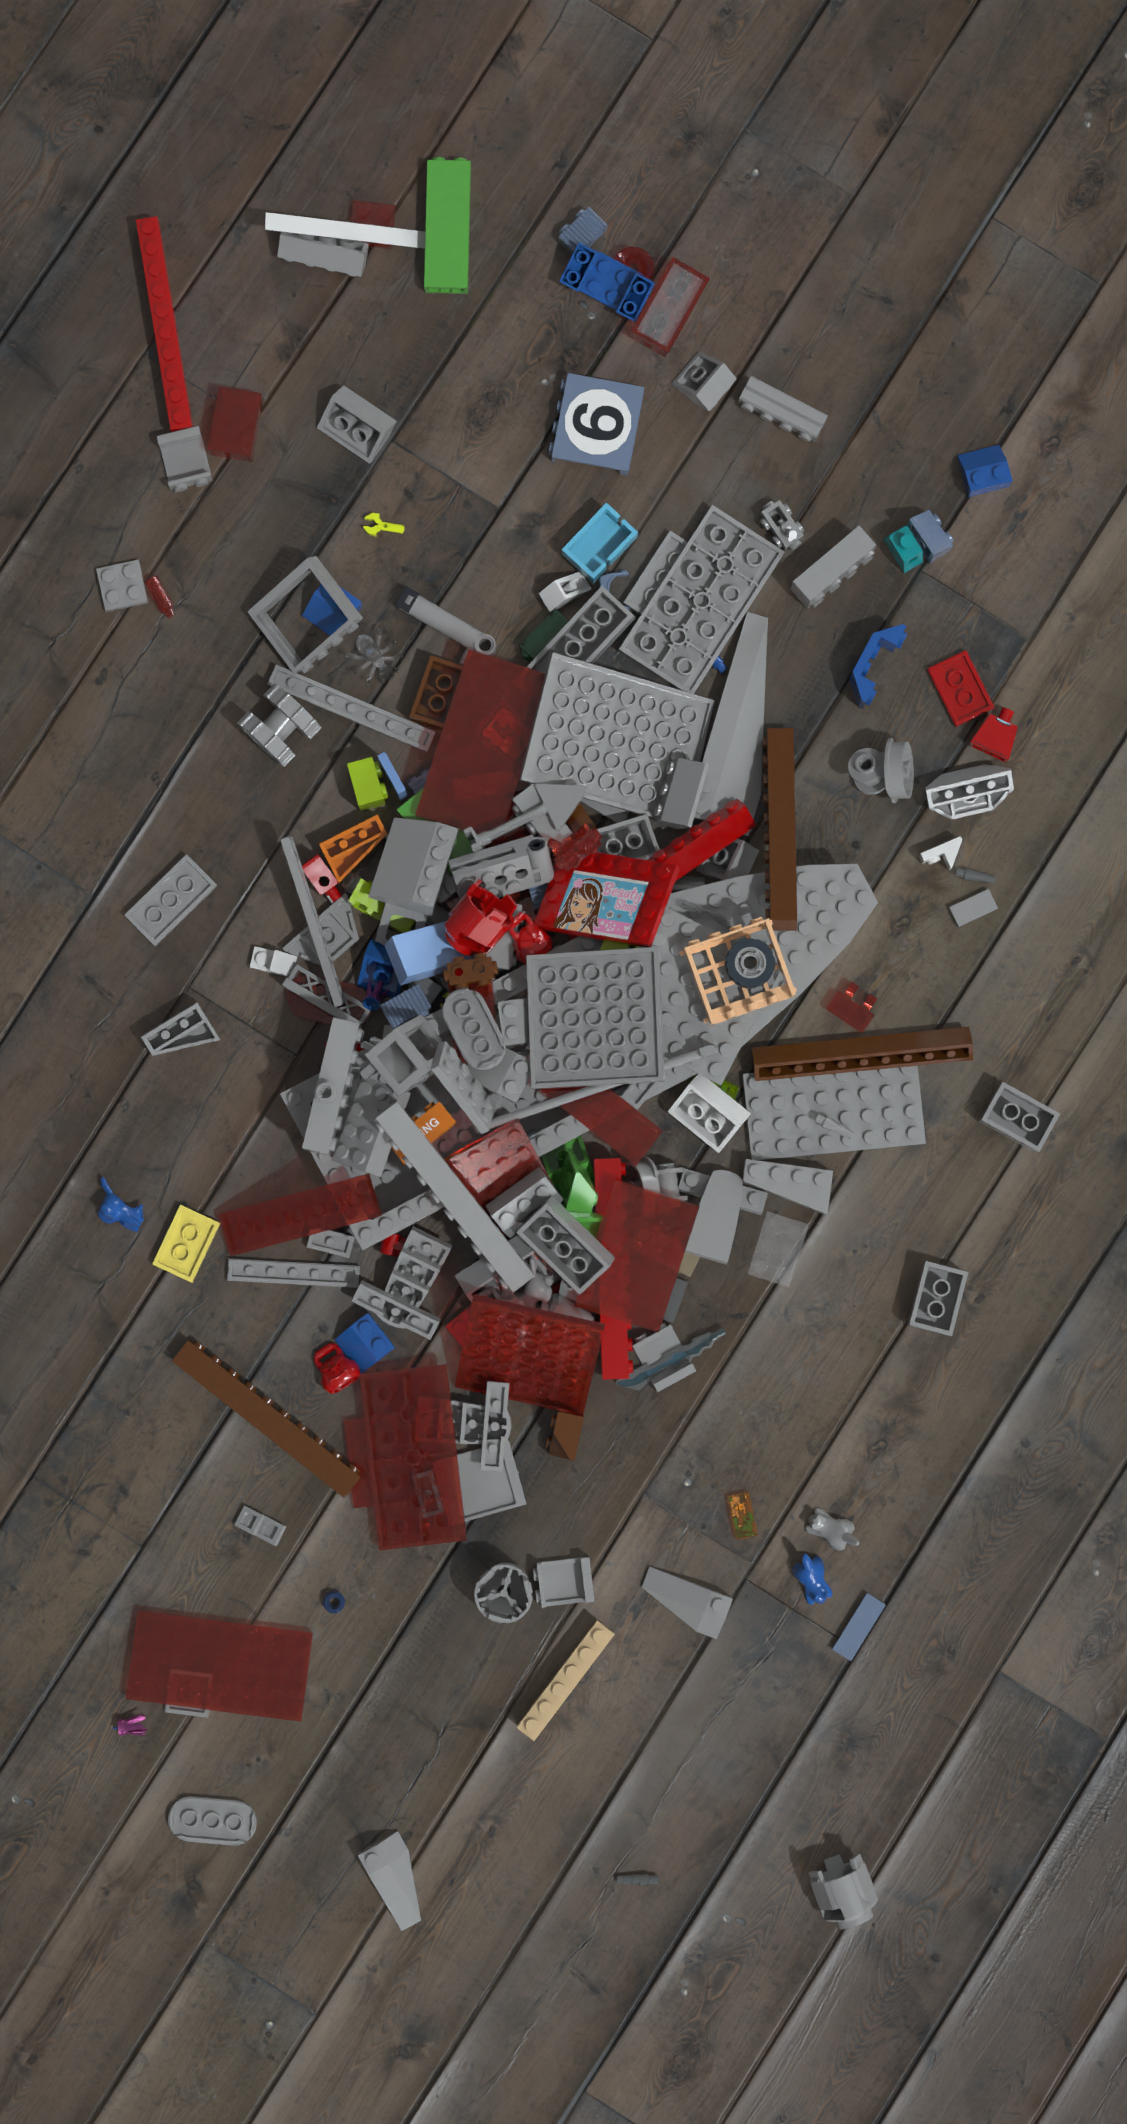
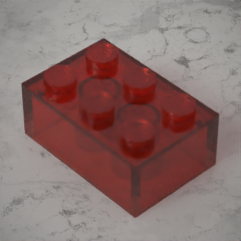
(235, 424)

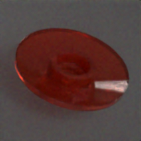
(639, 257)

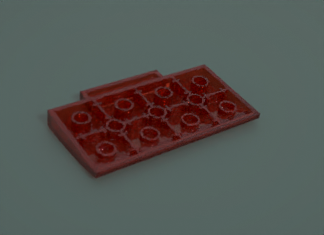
(408, 1457)

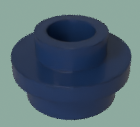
(341, 1602)

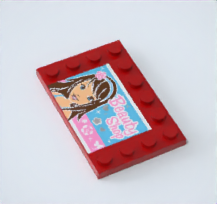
(608, 899)

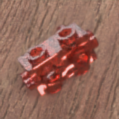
(575, 847)

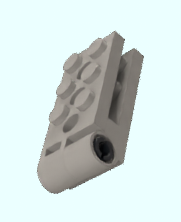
(504, 867)

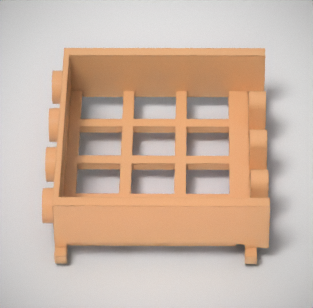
(749, 1003)

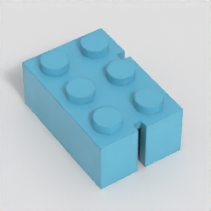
(599, 543)

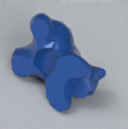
(115, 1209)
(811, 1575)

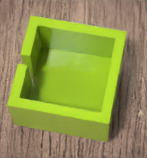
(366, 783)

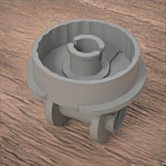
(884, 770)
(654, 1178)

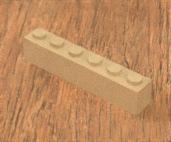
(565, 1680)

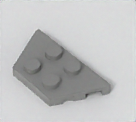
(338, 930)

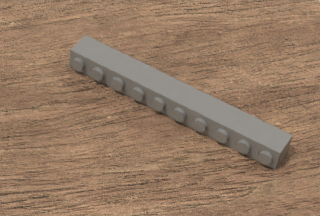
(454, 1195)

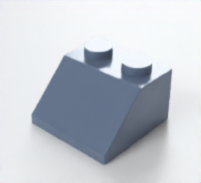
(930, 535)

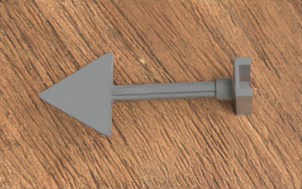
(558, 802)

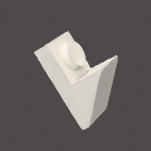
(947, 850)
(273, 961)

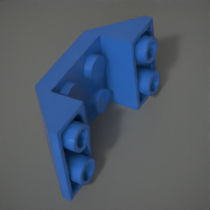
(607, 281)
(888, 639)

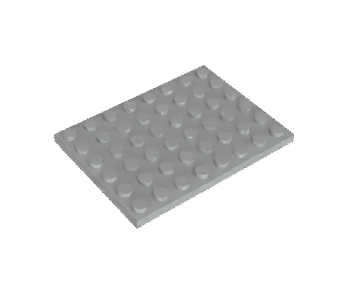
(611, 733)

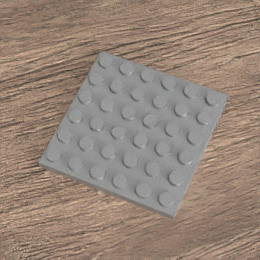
(682, 1005)
(595, 1018)

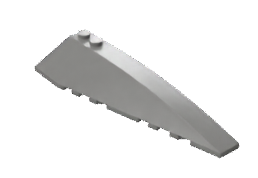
(737, 732)

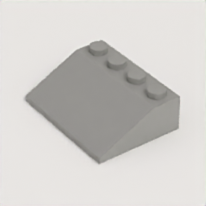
(414, 864)
(479, 1277)

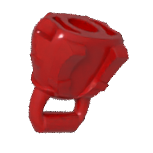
(530, 939)
(336, 1371)

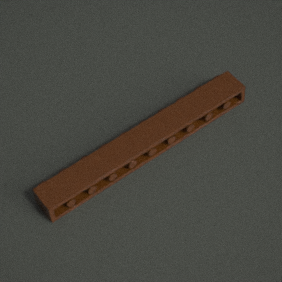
(781, 829)
(862, 1053)
(266, 1418)

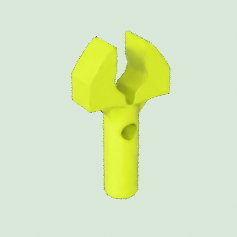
(372, 531)

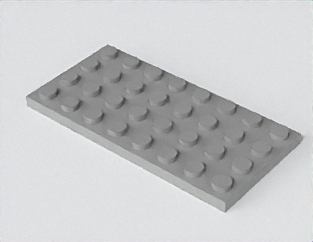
(876, 1105)

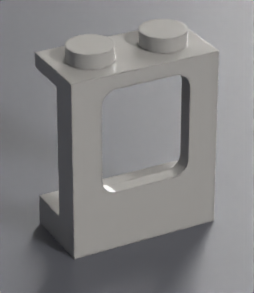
(383, 935)

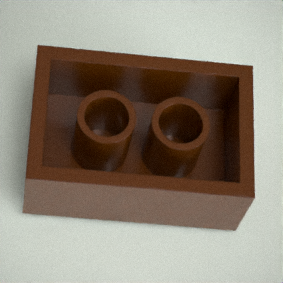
(435, 693)

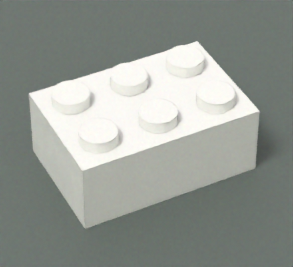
(709, 1112)

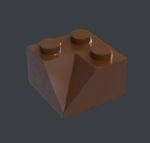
(565, 1435)

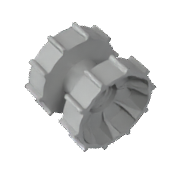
(279, 725)

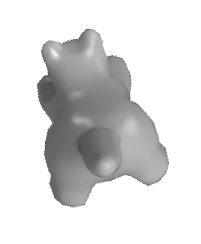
(536, 1288)
(836, 1531)

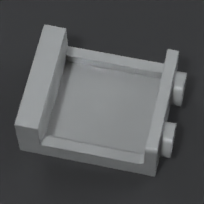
(564, 1581)

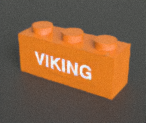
(432, 1123)

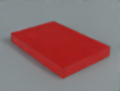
(960, 688)

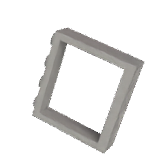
(274, 635)

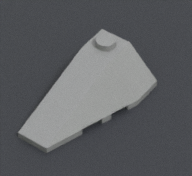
(694, 1604)
(392, 1875)

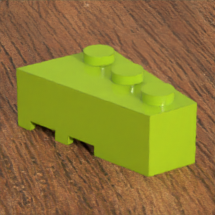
(374, 908)

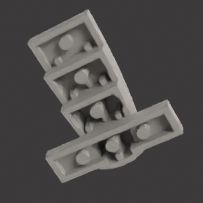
(718, 1212)
(408, 1285)
(485, 1424)

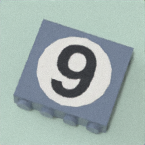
(597, 422)

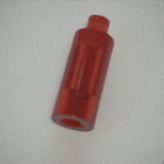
(160, 596)

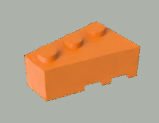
(352, 845)

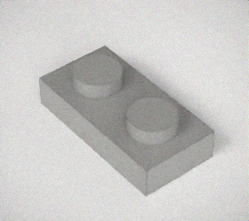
(332, 1243)

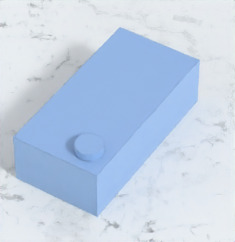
(421, 953)

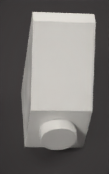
(564, 591)

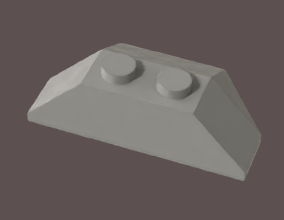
(969, 790)

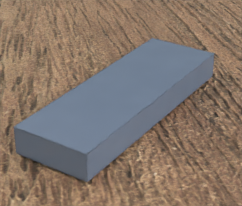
(858, 1626)

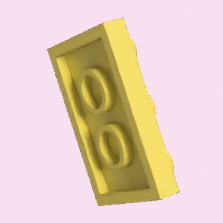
(186, 1243)

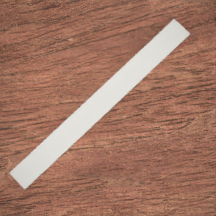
(345, 230)

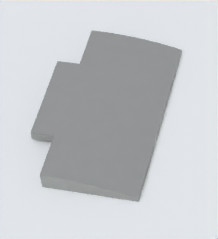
(696, 598)

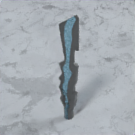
(672, 1359)

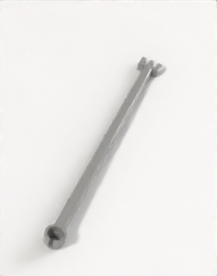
(590, 1090)

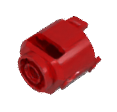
(479, 921)

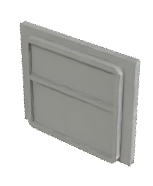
(489, 1491)

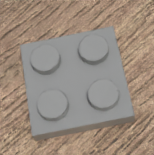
(122, 585)

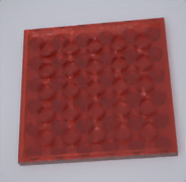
(535, 1350)

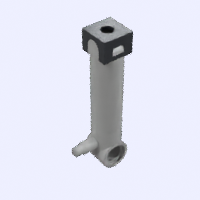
(444, 622)

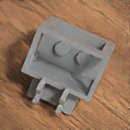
(398, 1058)

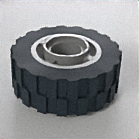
(750, 977)

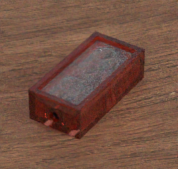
(668, 307)

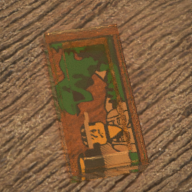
(742, 1516)

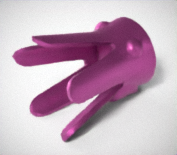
(372, 1000)
(129, 1726)

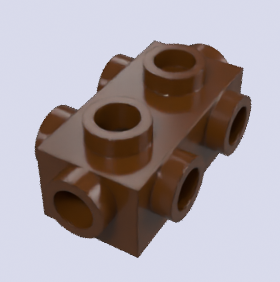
(476, 970)

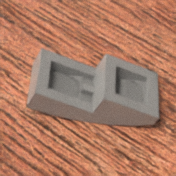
(260, 1525)

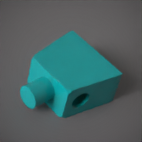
(904, 548)

